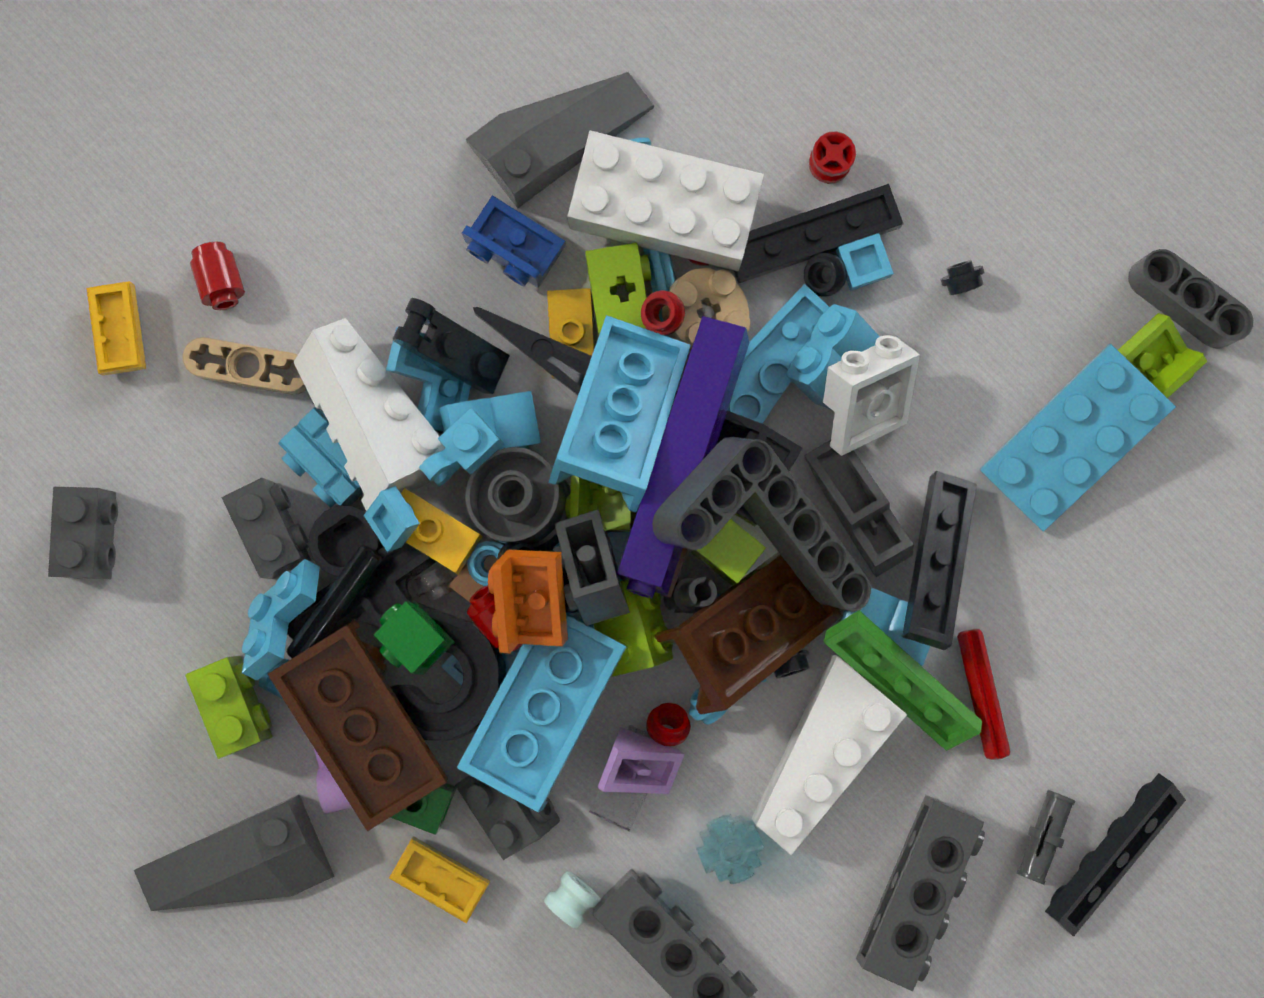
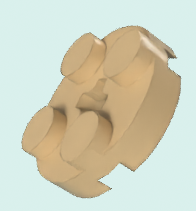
(716, 289)

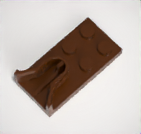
(749, 633)
(358, 726)

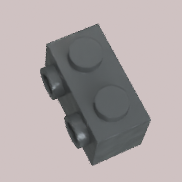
(267, 527)
(82, 533)
(590, 568)

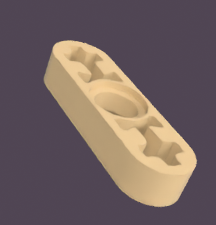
(219, 349)

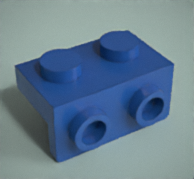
(513, 242)

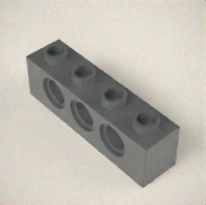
(897, 907)
(649, 948)

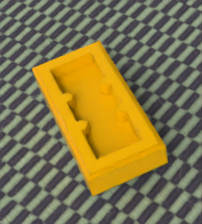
(571, 318)
(116, 328)
(440, 534)
(439, 879)

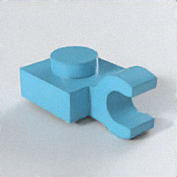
(466, 444)

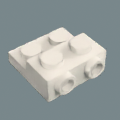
(870, 392)

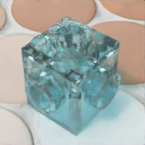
(725, 832)

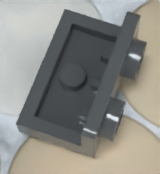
(505, 820)

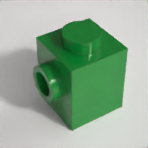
(411, 638)
(428, 811)

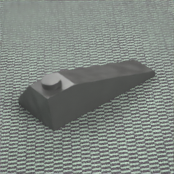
(547, 138)
(249, 861)

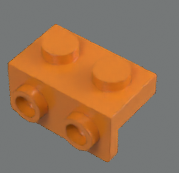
(528, 599)

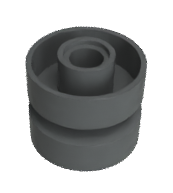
(514, 501)

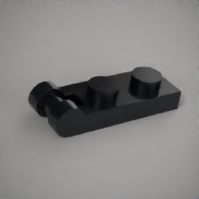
(451, 347)

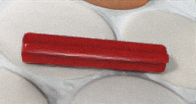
(983, 693)

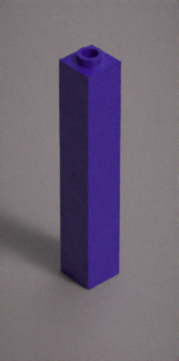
(686, 441)

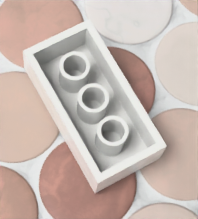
(664, 200)

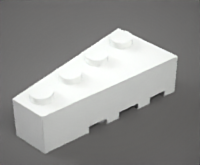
(366, 411)

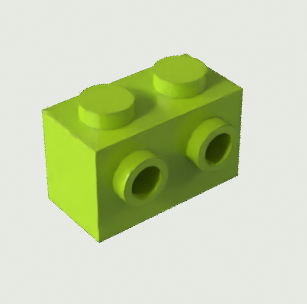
(229, 706)

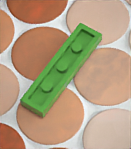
(902, 680)

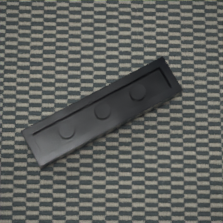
(818, 232)
(940, 561)
(1116, 854)

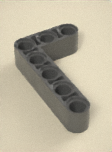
(783, 516)

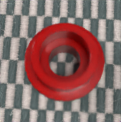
(652, 306)
(671, 715)

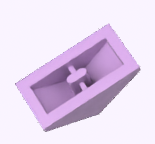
(640, 765)

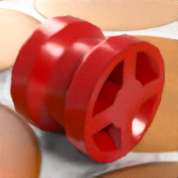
(837, 149)

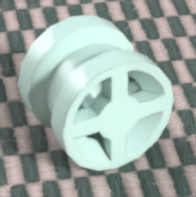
(571, 899)

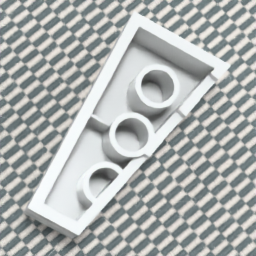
(827, 750)

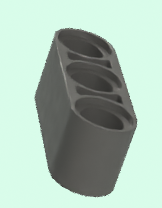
(1210, 299)

